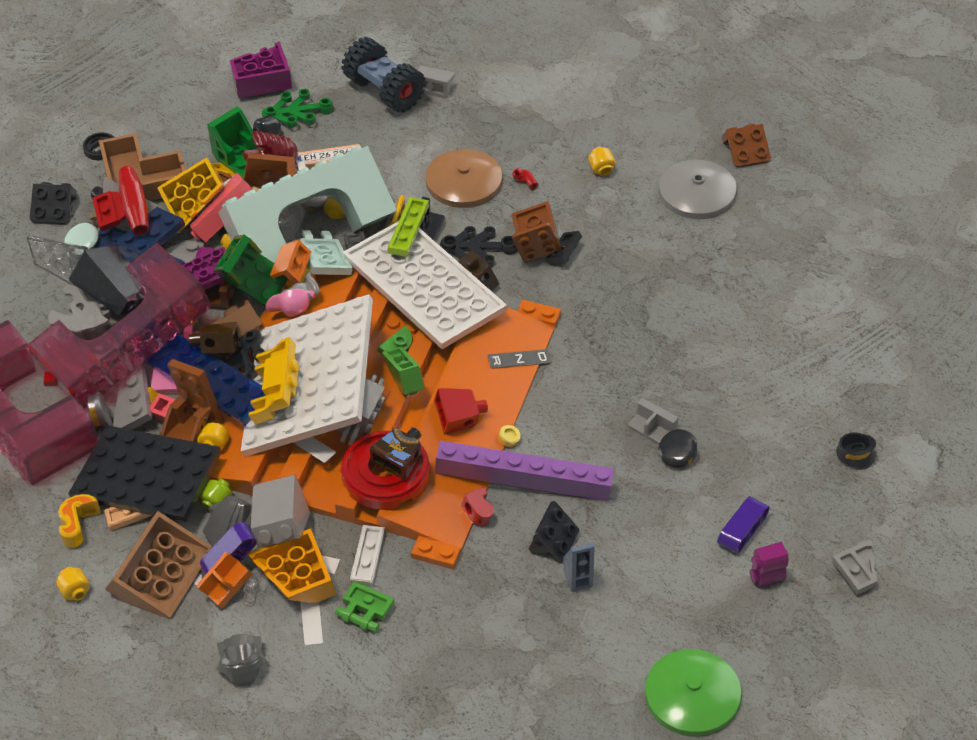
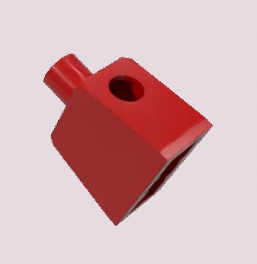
(458, 409)

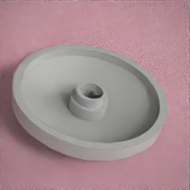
(697, 189)

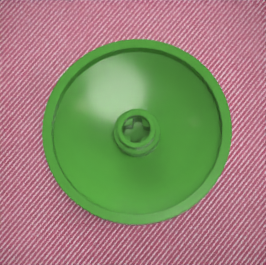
(693, 692)

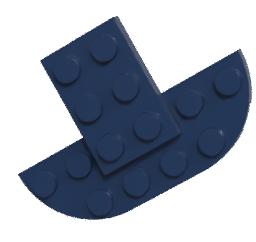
(161, 228)

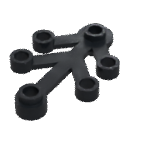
(455, 244)
(250, 340)

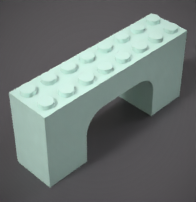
(347, 178)

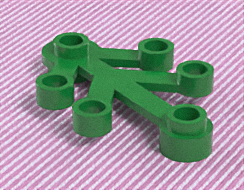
(325, 107)

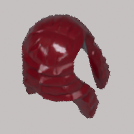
(272, 145)

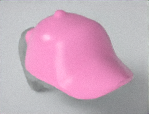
(296, 299)

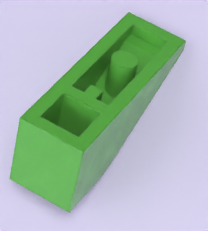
(404, 370)

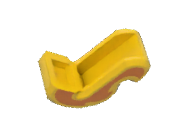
(69, 514)

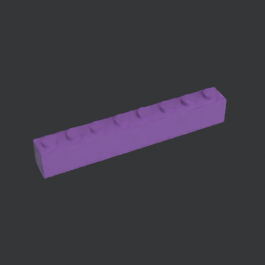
(524, 470)

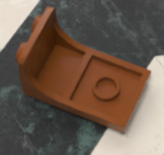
(535, 232)

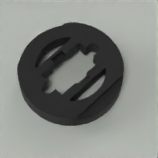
(91, 142)

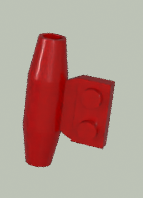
(128, 203)

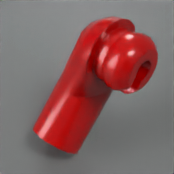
(526, 177)

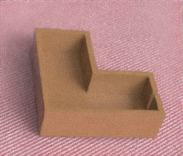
(151, 170)

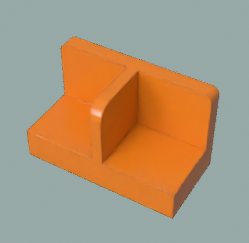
(291, 261)
(224, 579)

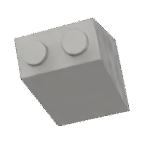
(278, 511)

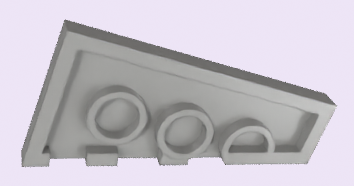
(133, 400)

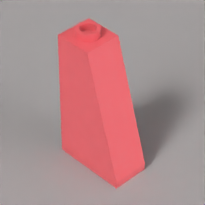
(209, 220)

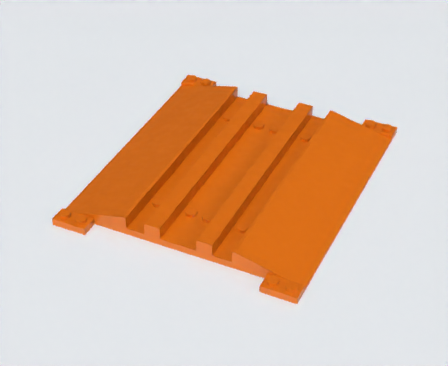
(436, 515)

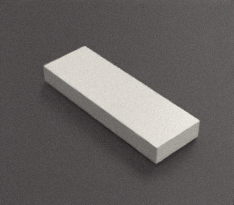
(367, 555)

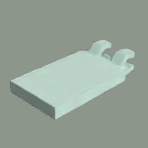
(325, 255)

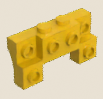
(279, 377)

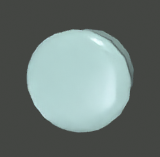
(83, 234)

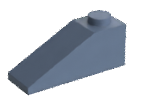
(579, 566)

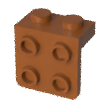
(747, 144)

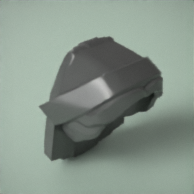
(224, 516)
(241, 658)

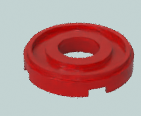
(380, 491)

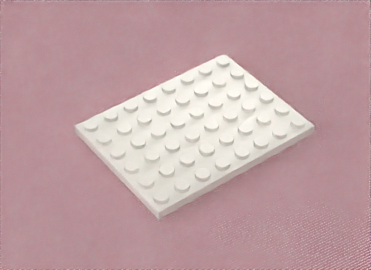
(330, 375)

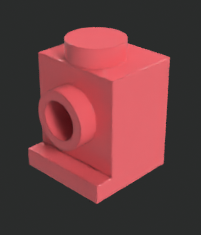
(160, 406)

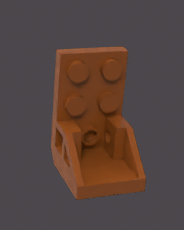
(194, 405)

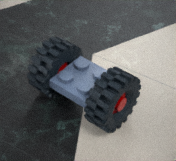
(399, 83)

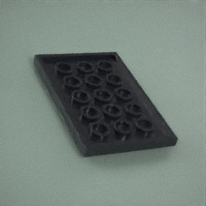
(146, 472)

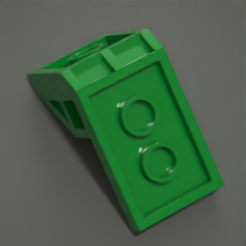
(229, 138)
(249, 270)

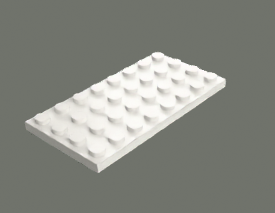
(426, 286)

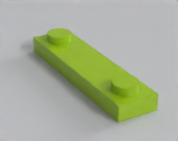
(408, 227)

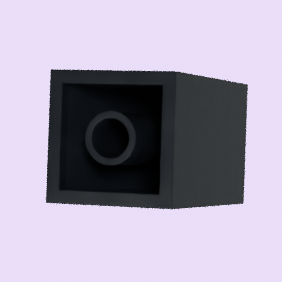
(104, 277)

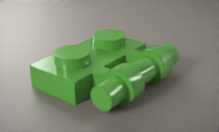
(365, 600)

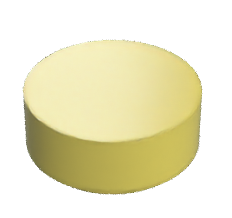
(509, 436)

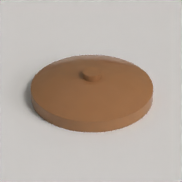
(464, 178)

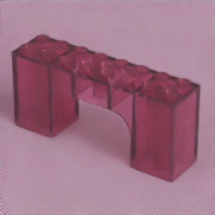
(90, 366)
(44, 439)

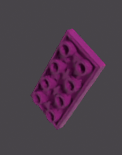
(203, 268)

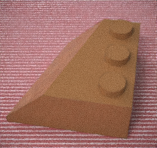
(244, 316)

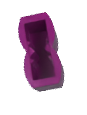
(769, 564)

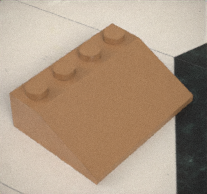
(159, 567)

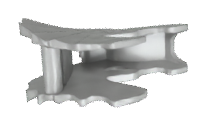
(87, 316)

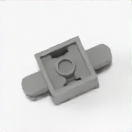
(371, 407)

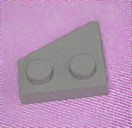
(857, 567)

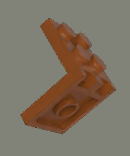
(276, 165)

